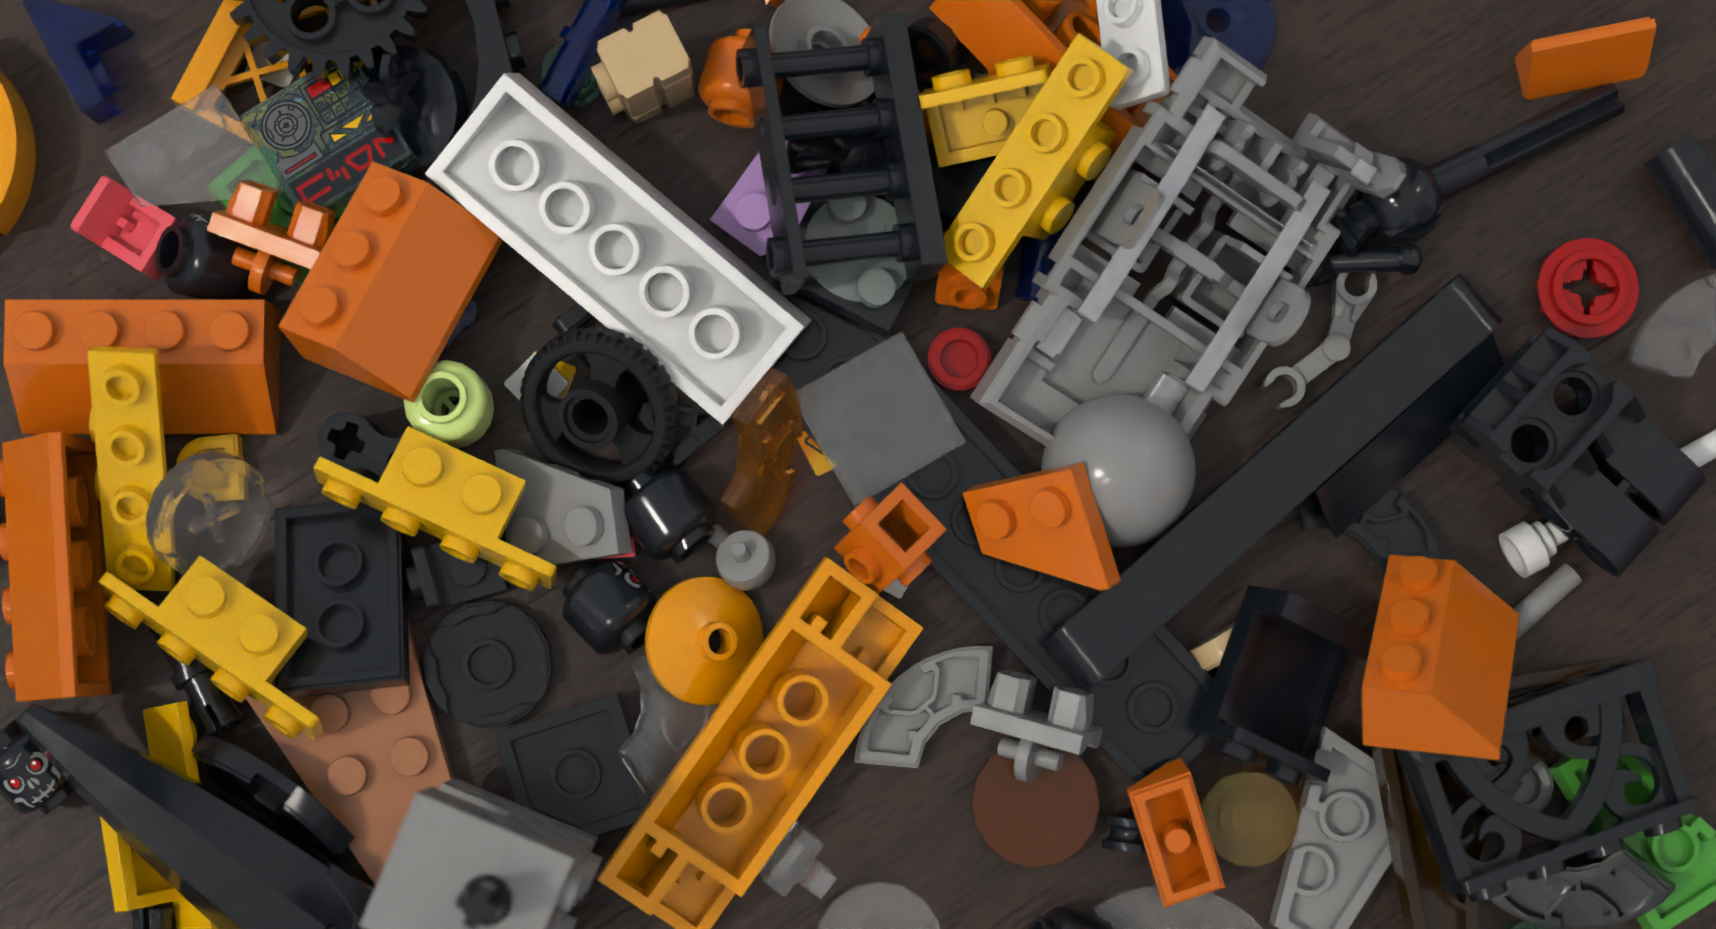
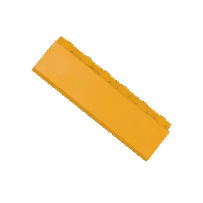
(762, 752)

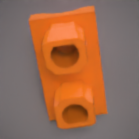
(249, 223)

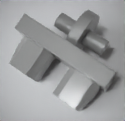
(1063, 728)

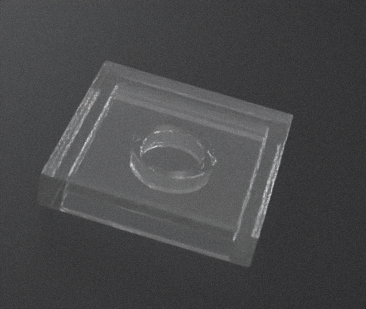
(878, 419)

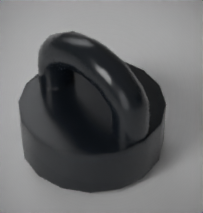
(933, 48)

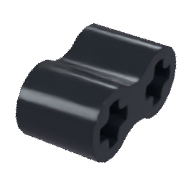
(377, 447)

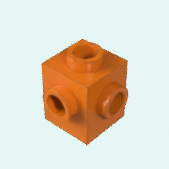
(889, 539)

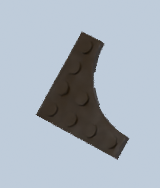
(1414, 862)

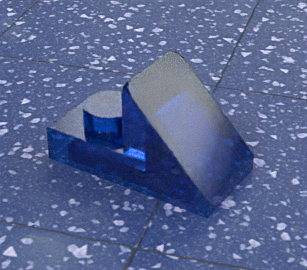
(73, 41)

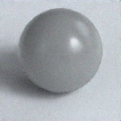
(1134, 461)

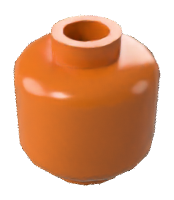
(720, 86)

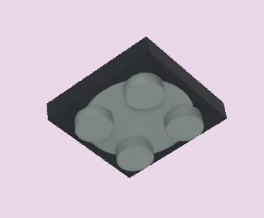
(860, 290)

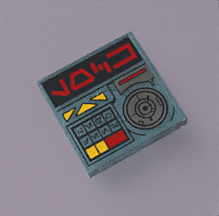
(323, 138)

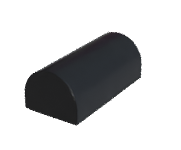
(1689, 186)

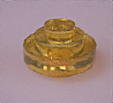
(1249, 818)

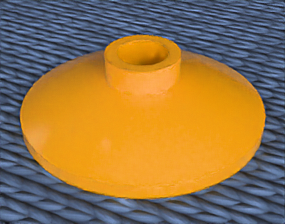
(680, 636)

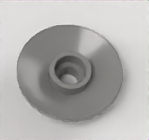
(815, 26)

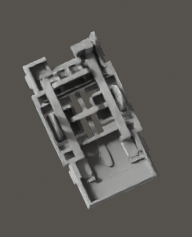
(1087, 327)

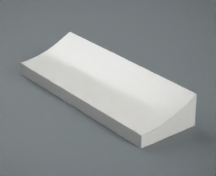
(617, 245)

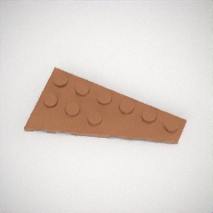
(369, 758)

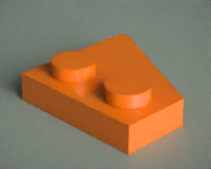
(1045, 524)

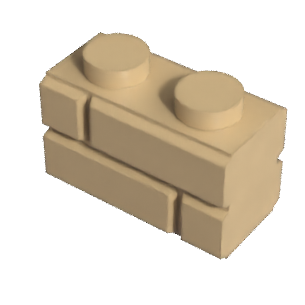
(644, 69)

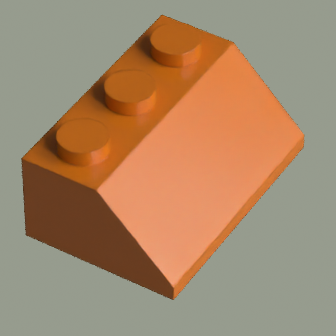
(390, 283)
(1438, 661)

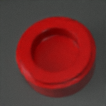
(958, 359)

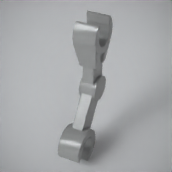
(1335, 347)

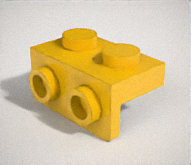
(978, 115)

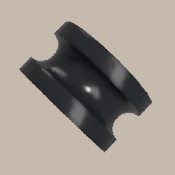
(1123, 834)

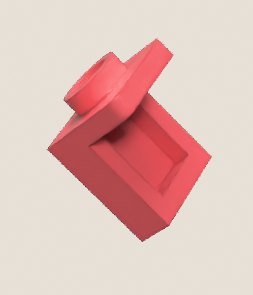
(121, 226)

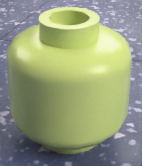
(467, 420)

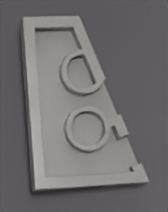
(1337, 844)

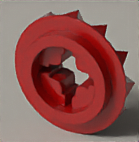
(1607, 269)

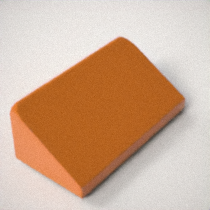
(1585, 58)
(1175, 834)

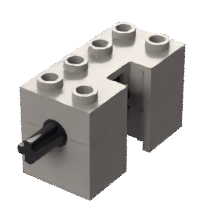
(481, 865)

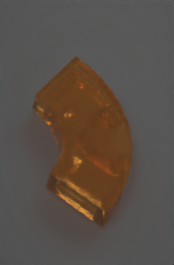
(767, 434)

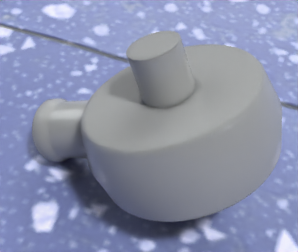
(743, 558)

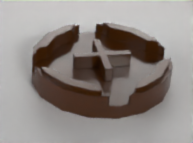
(1035, 820)

